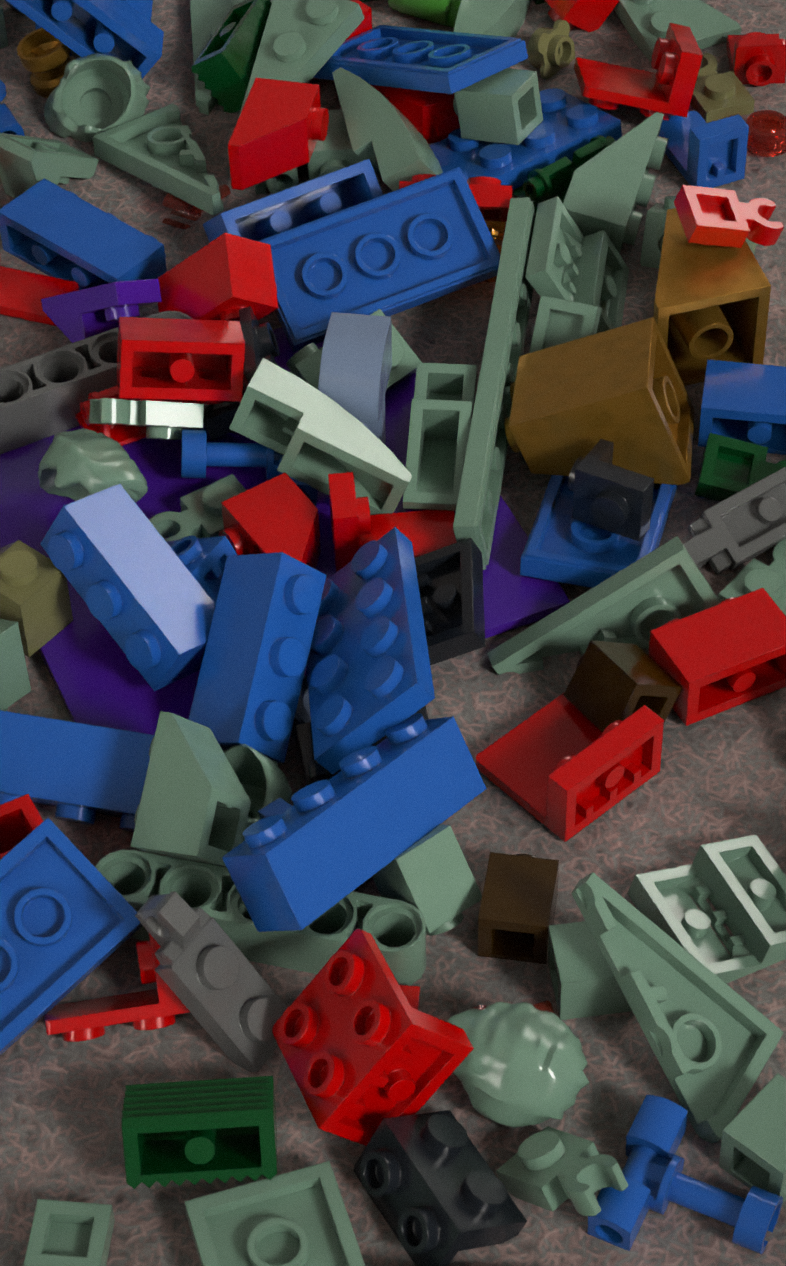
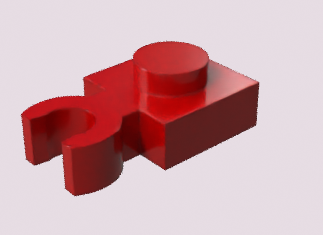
(719, 218)

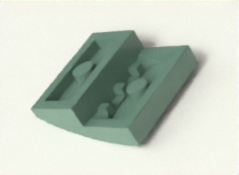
(576, 266)
(745, 891)

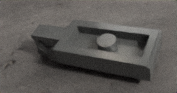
(740, 525)
(213, 979)

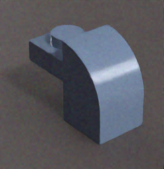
(358, 366)

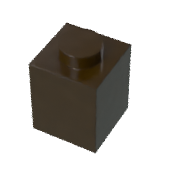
(617, 681)
(517, 907)

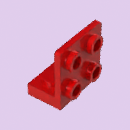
(666, 91)
(570, 769)
(362, 1045)

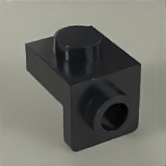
(610, 494)

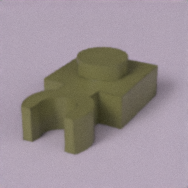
(719, 93)

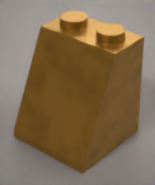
(709, 303)
(605, 388)

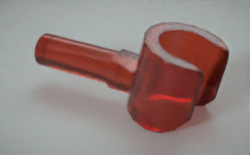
(185, 209)

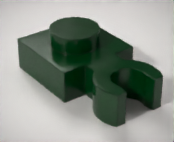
(731, 466)

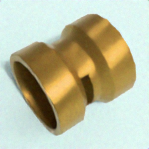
(45, 59)

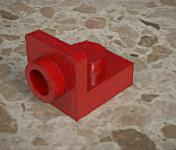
(757, 58)

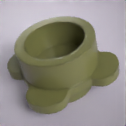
(551, 49)

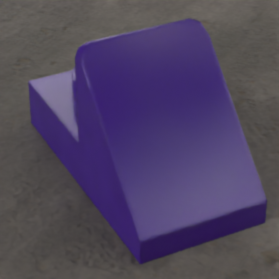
(99, 307)

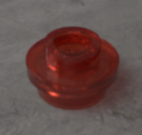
(766, 133)

